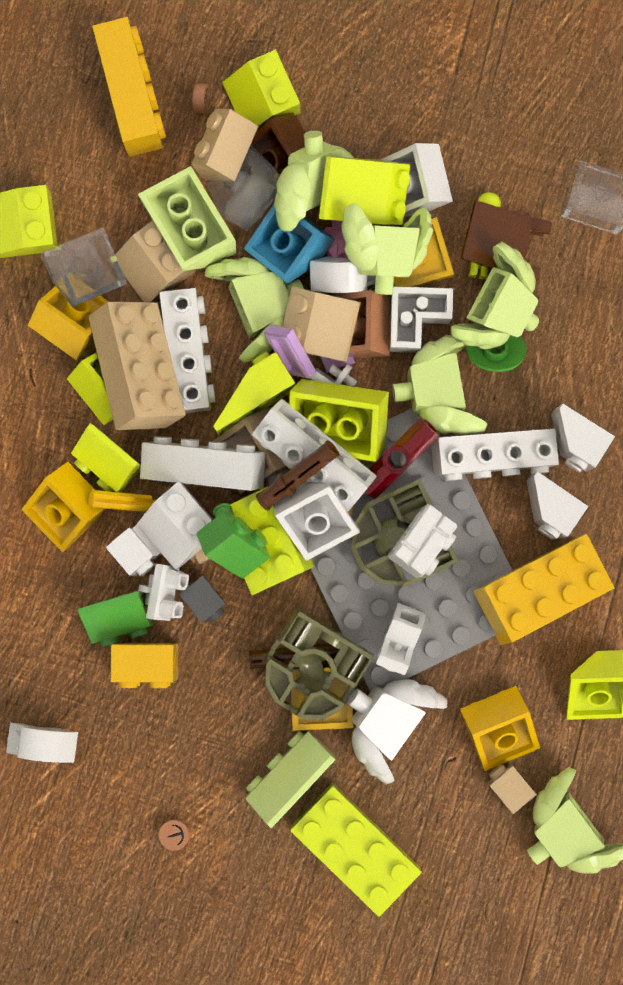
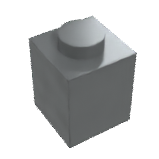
(203, 600)

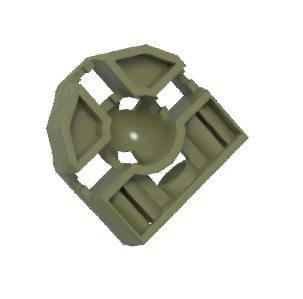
(387, 534)
(314, 681)

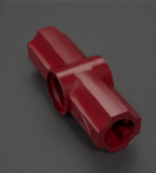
(412, 445)

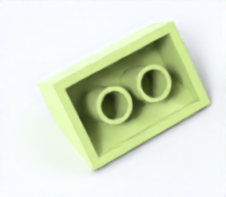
(188, 221)
(289, 777)

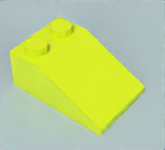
(372, 184)
(26, 221)
(260, 388)

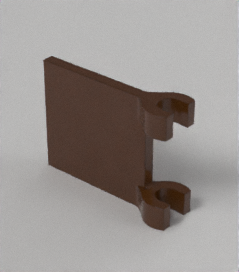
(495, 225)

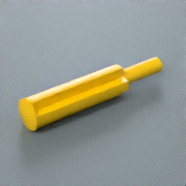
(119, 501)

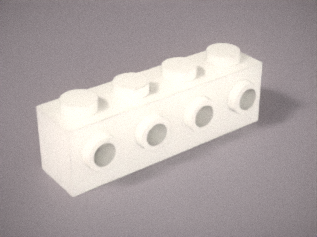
(185, 341)
(295, 438)
(494, 453)
(203, 465)

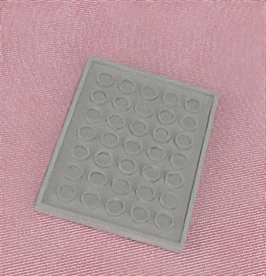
(447, 597)

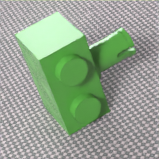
(232, 542)

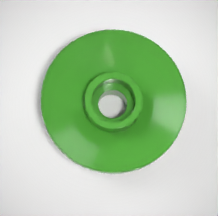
(499, 358)

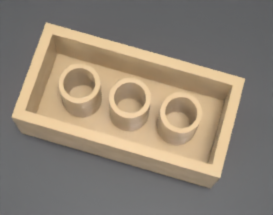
(136, 365)

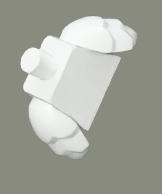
(387, 720)

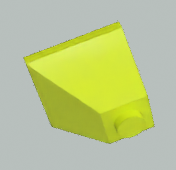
(597, 687)

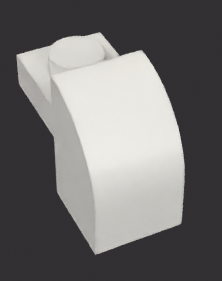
(337, 276)
(400, 639)
(42, 743)

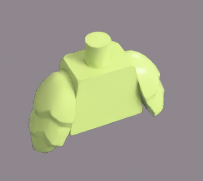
(302, 180)
(385, 249)
(258, 297)
(503, 304)
(437, 388)
(568, 832)

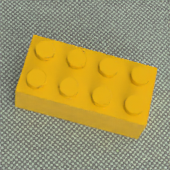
(126, 79)
(543, 589)

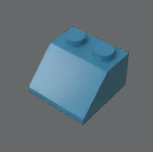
(288, 252)

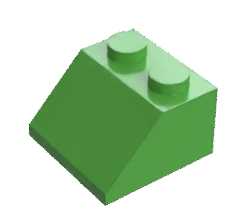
(115, 618)

